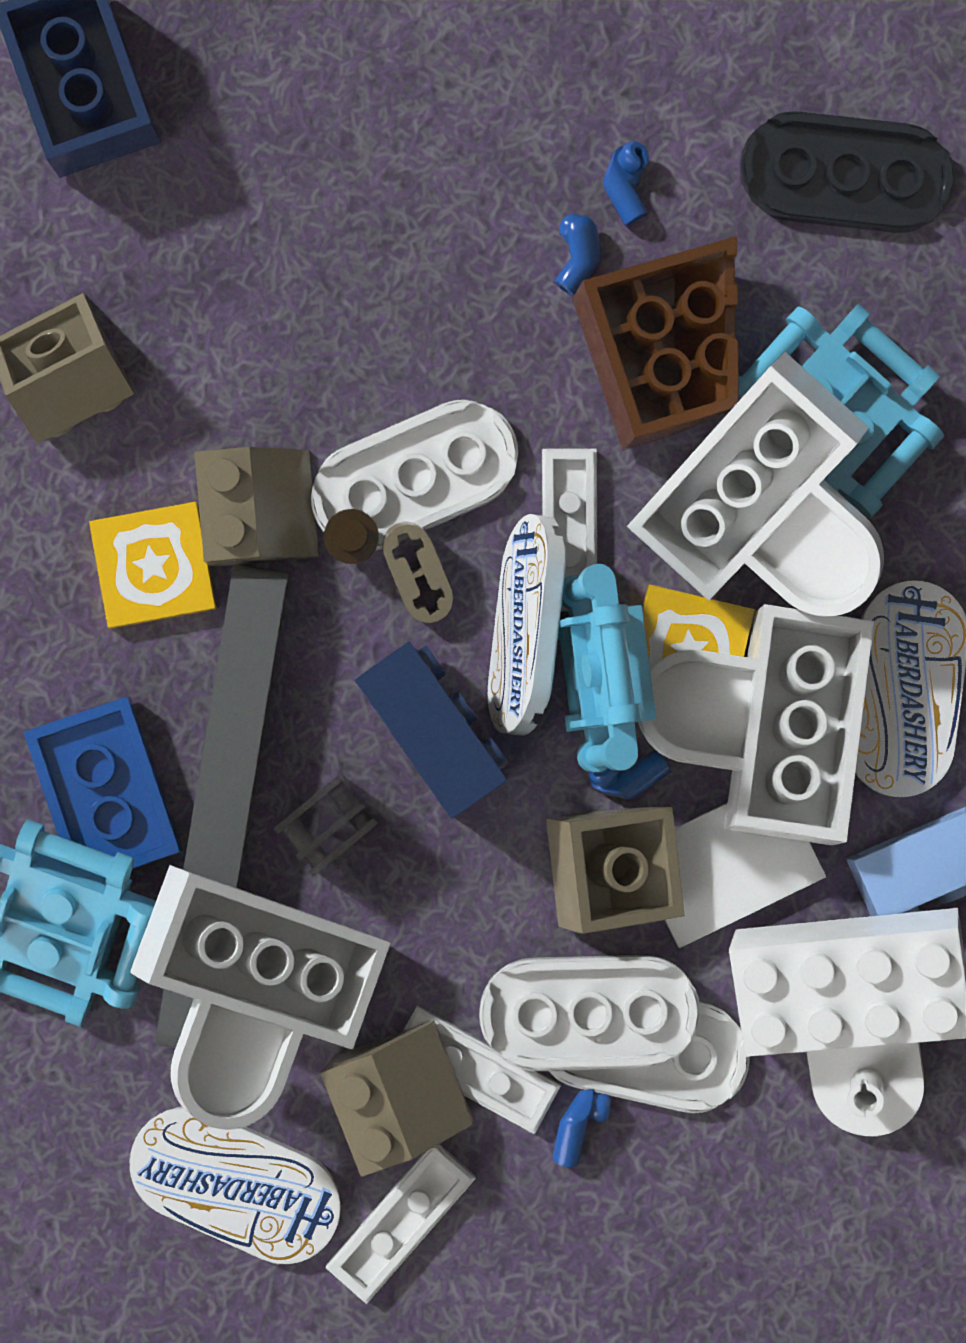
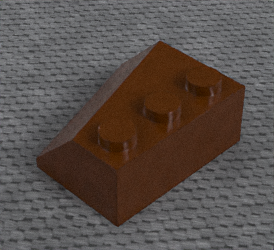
(664, 341)

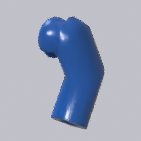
(622, 179)
(584, 249)
(632, 781)
(574, 1124)

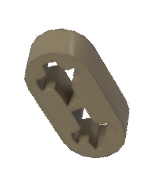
(429, 567)

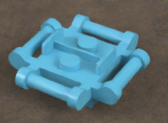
(863, 393)
(604, 670)
(64, 920)

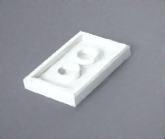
(734, 873)

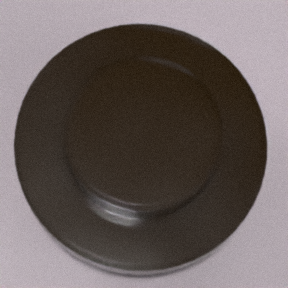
(351, 536)

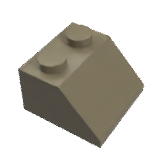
(61, 370)
(255, 505)
(615, 868)
(396, 1097)

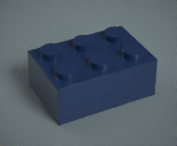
(77, 81)
(433, 728)

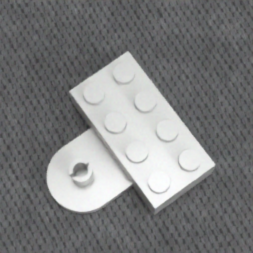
(763, 500)
(774, 718)
(256, 985)
(857, 1004)

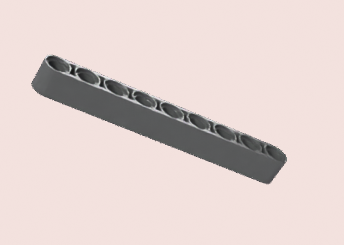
(232, 745)

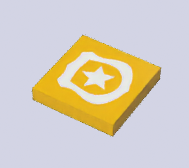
(152, 565)
(691, 622)

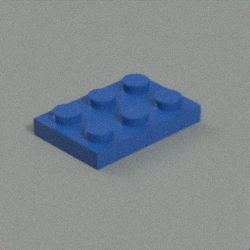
(104, 783)

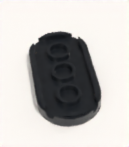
(847, 172)

